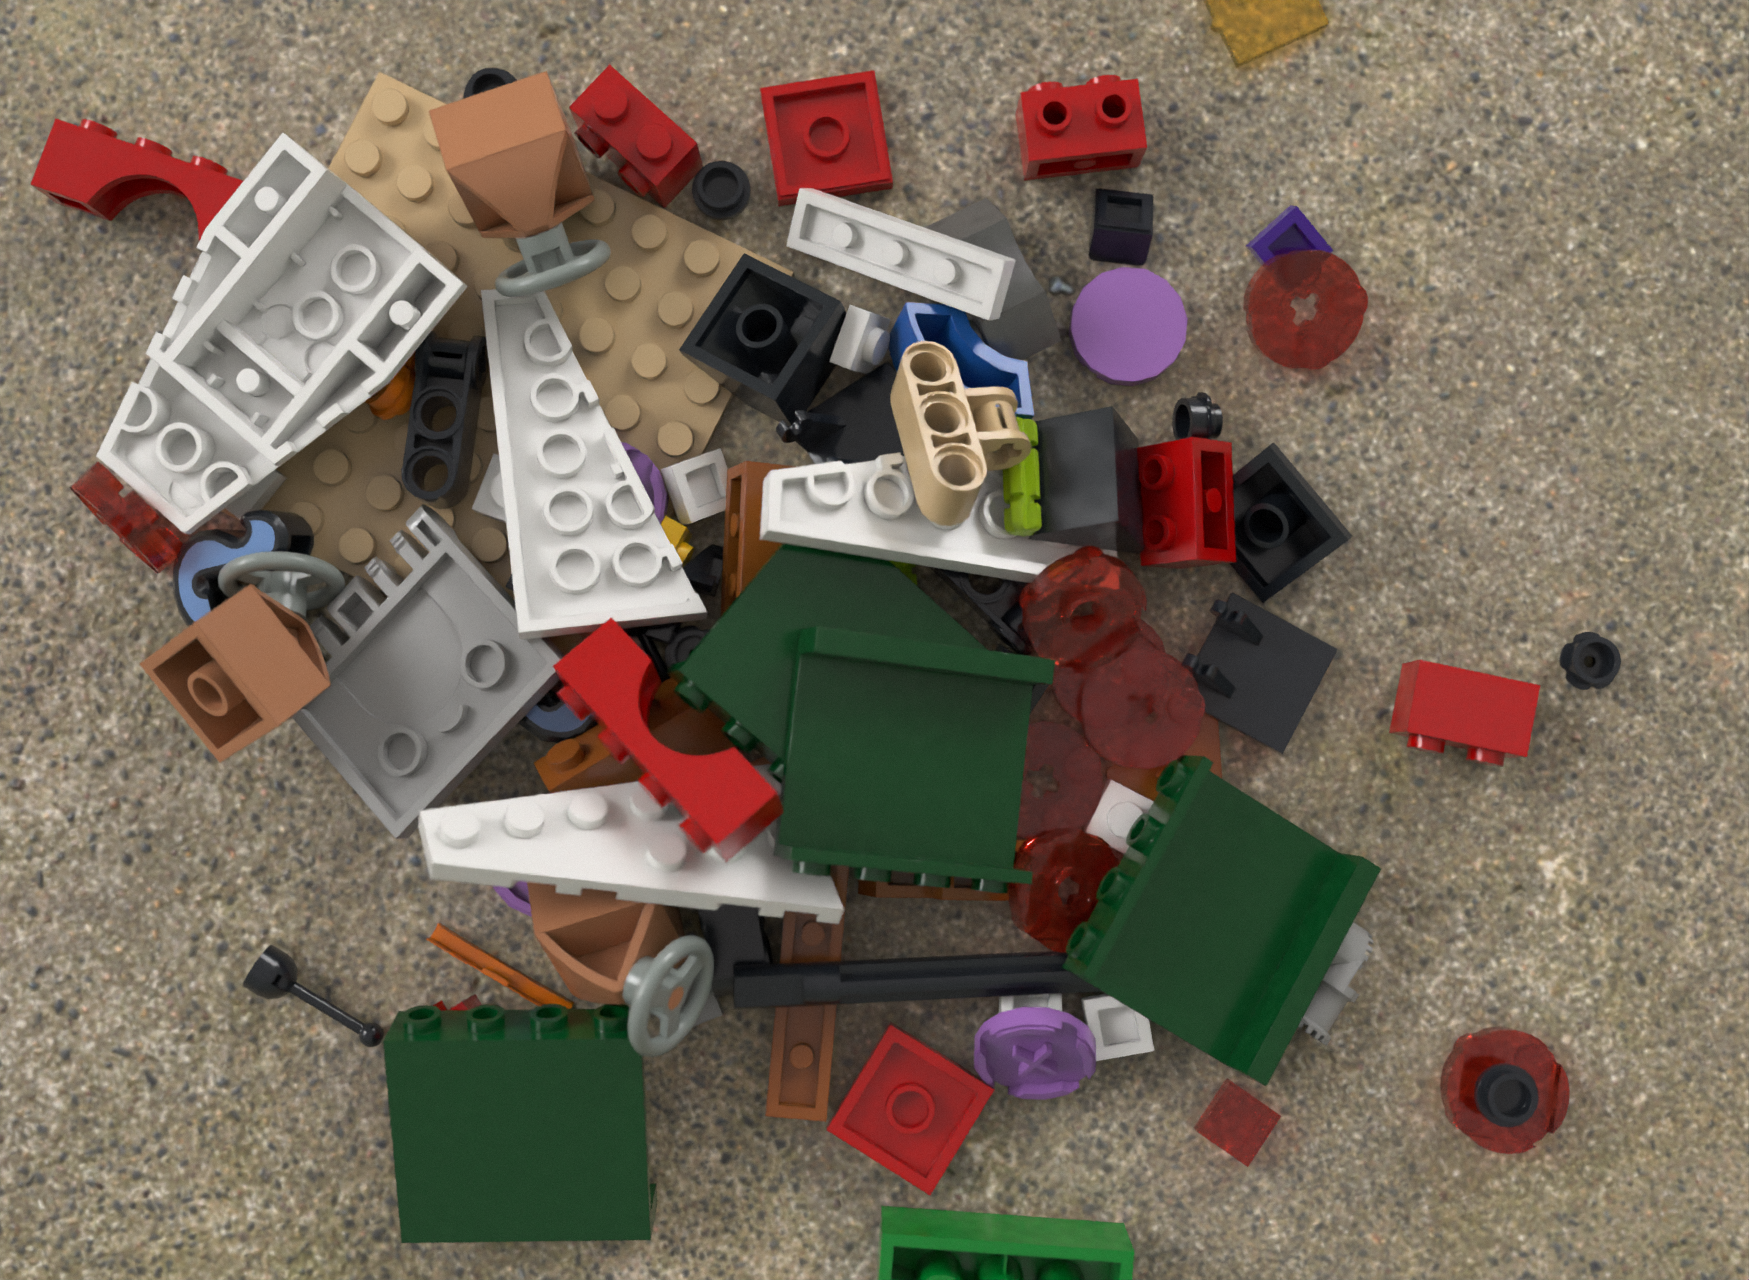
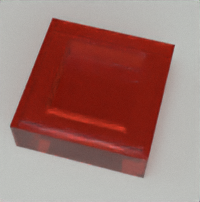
(1237, 1122)

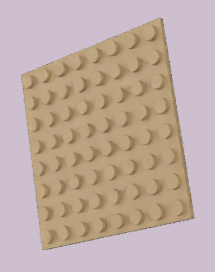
(619, 320)

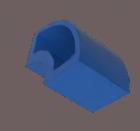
(976, 361)

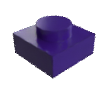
(1287, 233)

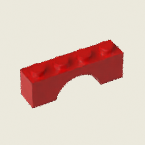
(102, 174)
(716, 793)

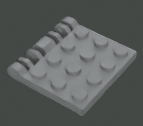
(423, 676)

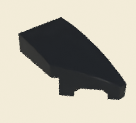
(704, 576)

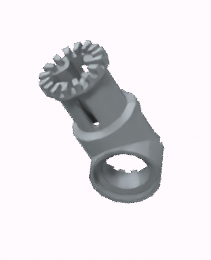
(1334, 988)

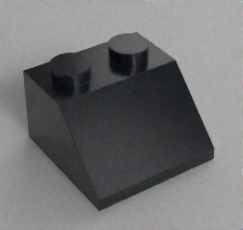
(767, 339)

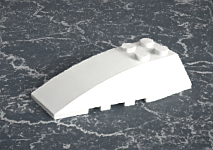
(274, 336)

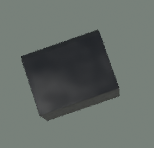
(1090, 481)
(1279, 524)

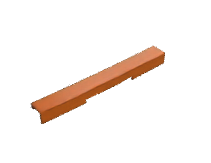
(495, 968)

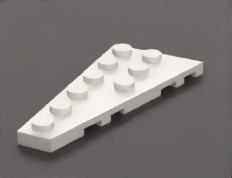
(572, 500)
(875, 514)
(619, 844)

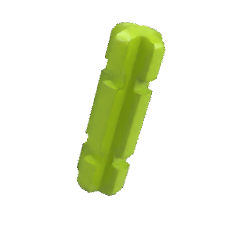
(1022, 488)

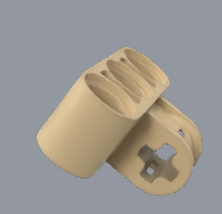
(951, 432)

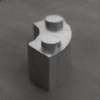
(1026, 315)

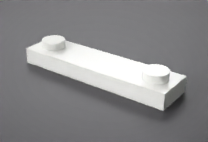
(901, 253)

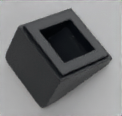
(1121, 227)

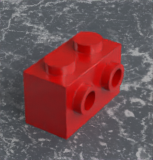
(1080, 127)
(636, 137)
(1187, 503)
(1465, 711)

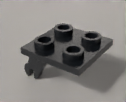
(851, 424)
(1258, 671)

